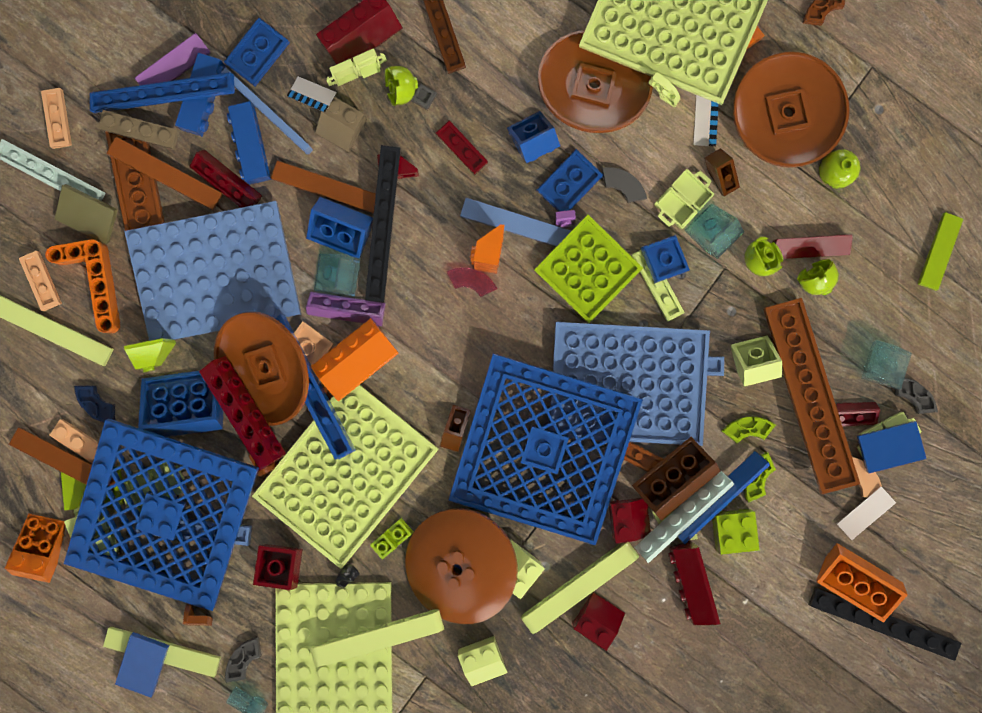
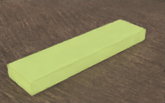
(660, 291)

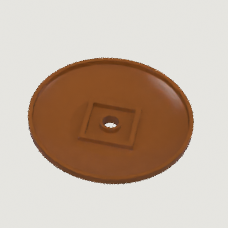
(566, 91)
(812, 94)
(258, 339)
(481, 551)

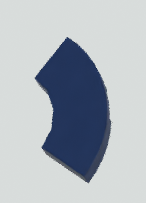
(93, 404)

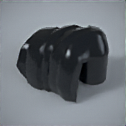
(346, 575)

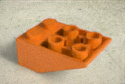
(37, 548)

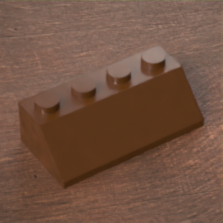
(676, 478)

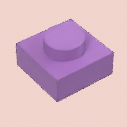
(565, 218)

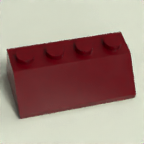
(359, 30)
(694, 584)

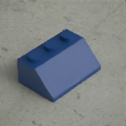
(339, 227)

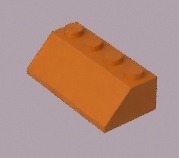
(487, 252)
(354, 359)
(861, 583)

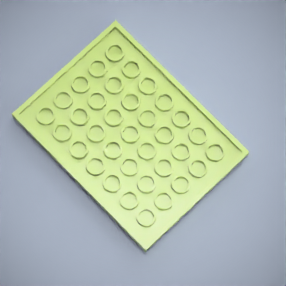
(685, 41)
(344, 499)
(319, 614)

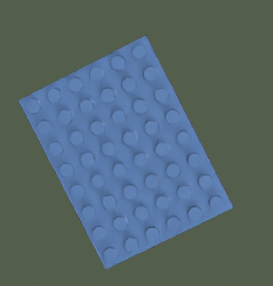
(212, 268)
(647, 362)

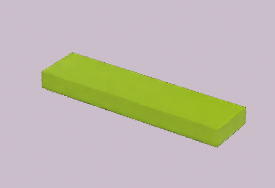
(940, 251)

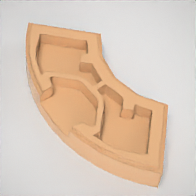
(868, 482)

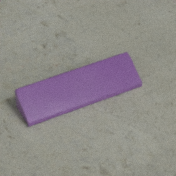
(174, 62)
(345, 308)

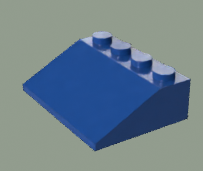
(178, 405)

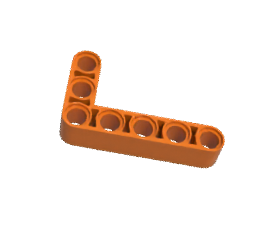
(95, 278)

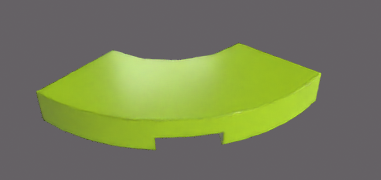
(748, 427)
(757, 487)

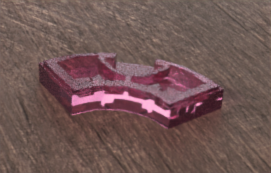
(471, 279)

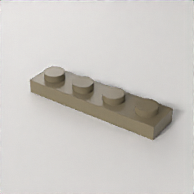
(138, 129)

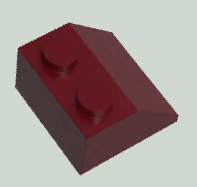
(629, 520)
(599, 621)

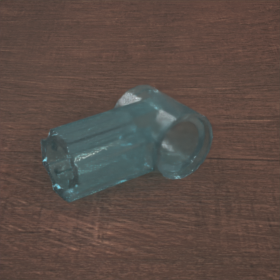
(246, 703)

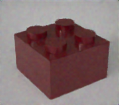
(277, 567)

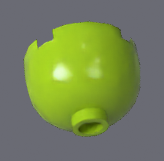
(401, 85)
(839, 168)
(763, 257)
(820, 278)

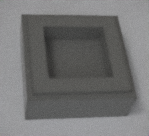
(424, 96)

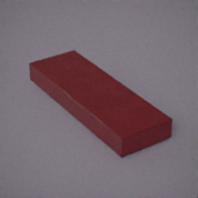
(461, 147)

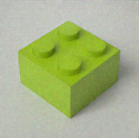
(735, 531)

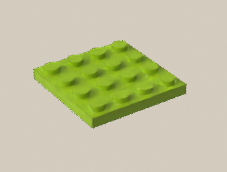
(588, 268)

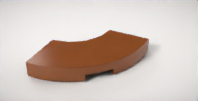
(819, 9)

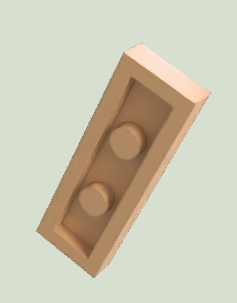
(56, 118)
(40, 280)
(75, 440)

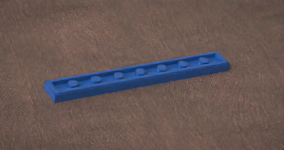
(162, 92)

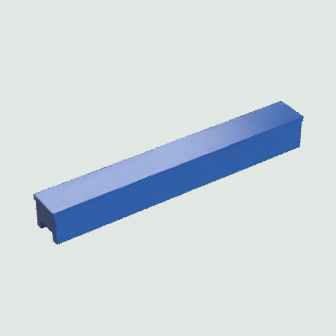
(323, 411)

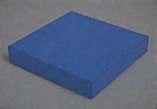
(665, 259)

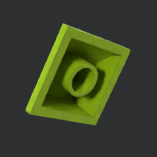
(149, 354)

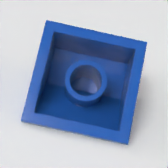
(534, 136)

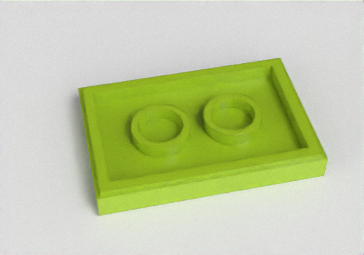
(74, 490)

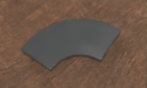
(625, 183)
(918, 396)
(241, 658)

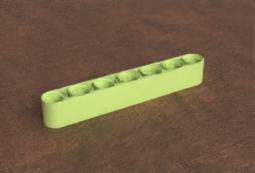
(579, 587)
(377, 638)

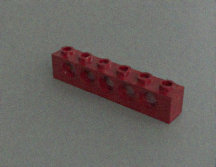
(242, 412)

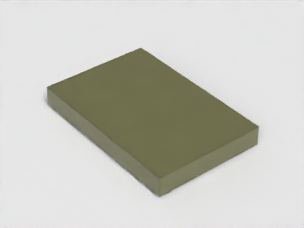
(85, 214)

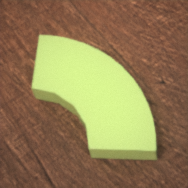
(665, 89)

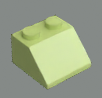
(756, 360)
(528, 570)
(481, 661)

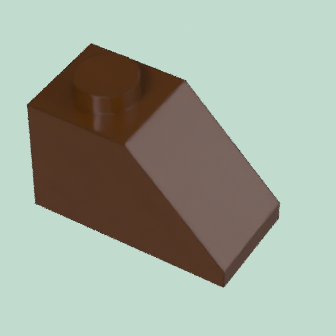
(722, 171)
(455, 428)

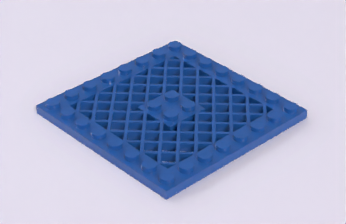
(545, 449)
(160, 515)

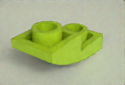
(391, 538)

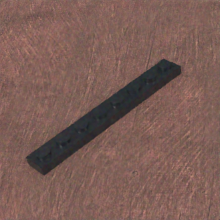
(382, 223)
(891, 627)

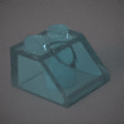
(715, 230)
(337, 274)
(886, 364)

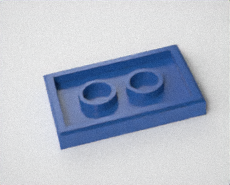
(256, 52)
(570, 182)
(891, 447)
(142, 664)

